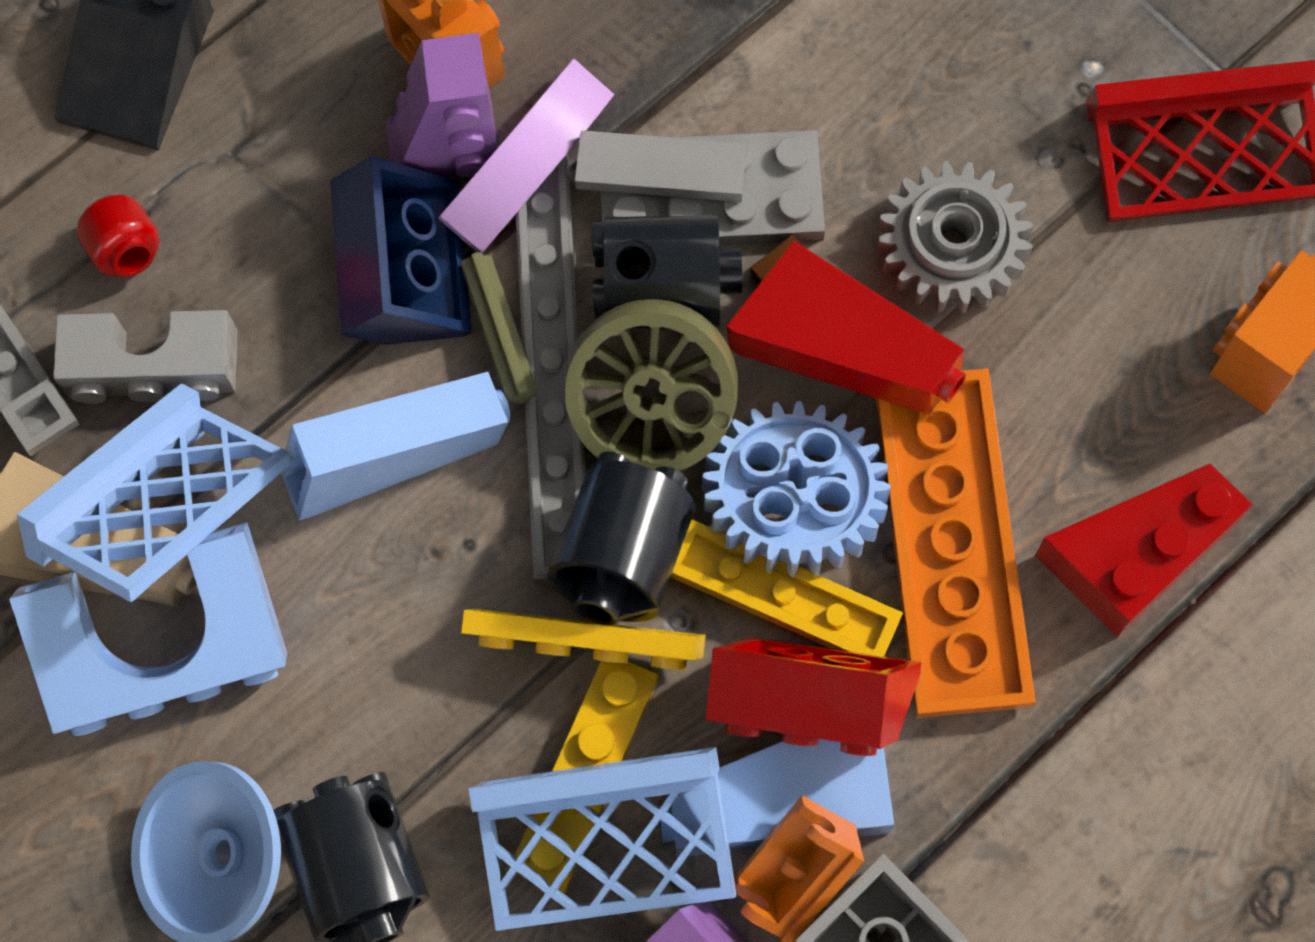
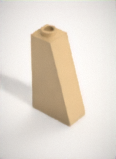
(23, 483)

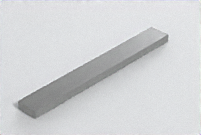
(548, 340)

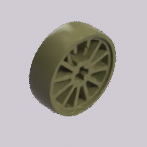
(708, 424)

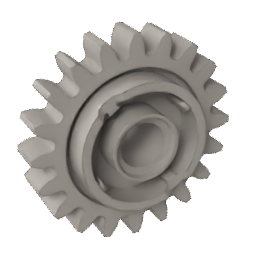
(950, 269)

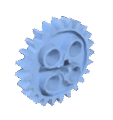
(795, 489)

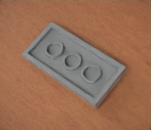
(778, 193)

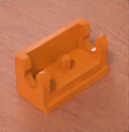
(798, 869)

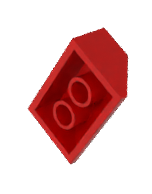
(810, 694)

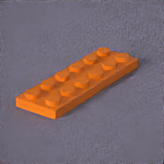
(956, 554)

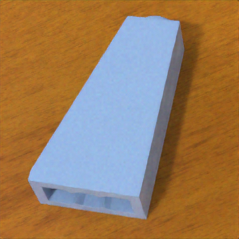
(390, 442)
(769, 782)

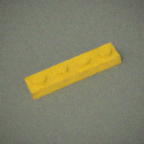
(798, 603)
(557, 636)
(598, 736)

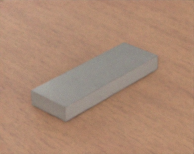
(660, 166)

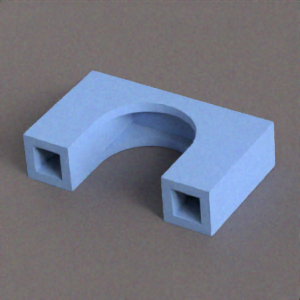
(88, 683)

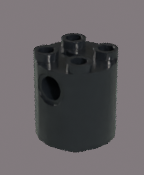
(679, 258)
(622, 540)
(352, 860)

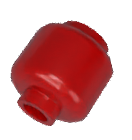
(118, 236)

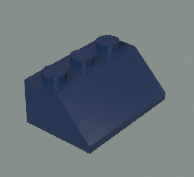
(395, 256)

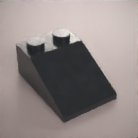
(130, 66)

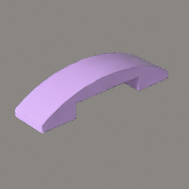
(526, 157)

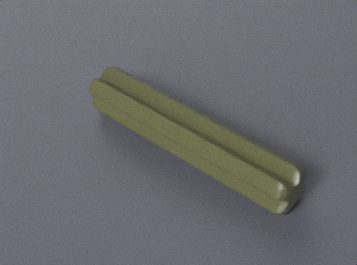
(498, 328)

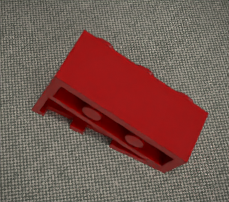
(1144, 545)

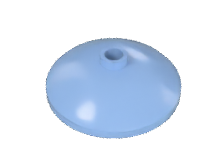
(205, 853)

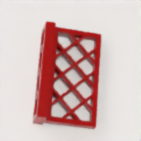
(1188, 98)

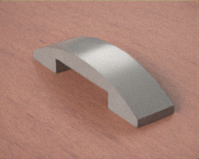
(28, 394)

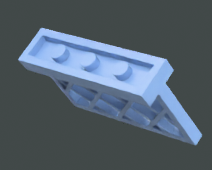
(123, 472)
(595, 786)

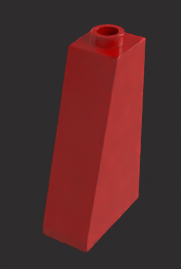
(844, 334)

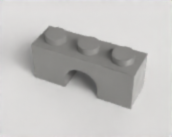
(95, 364)

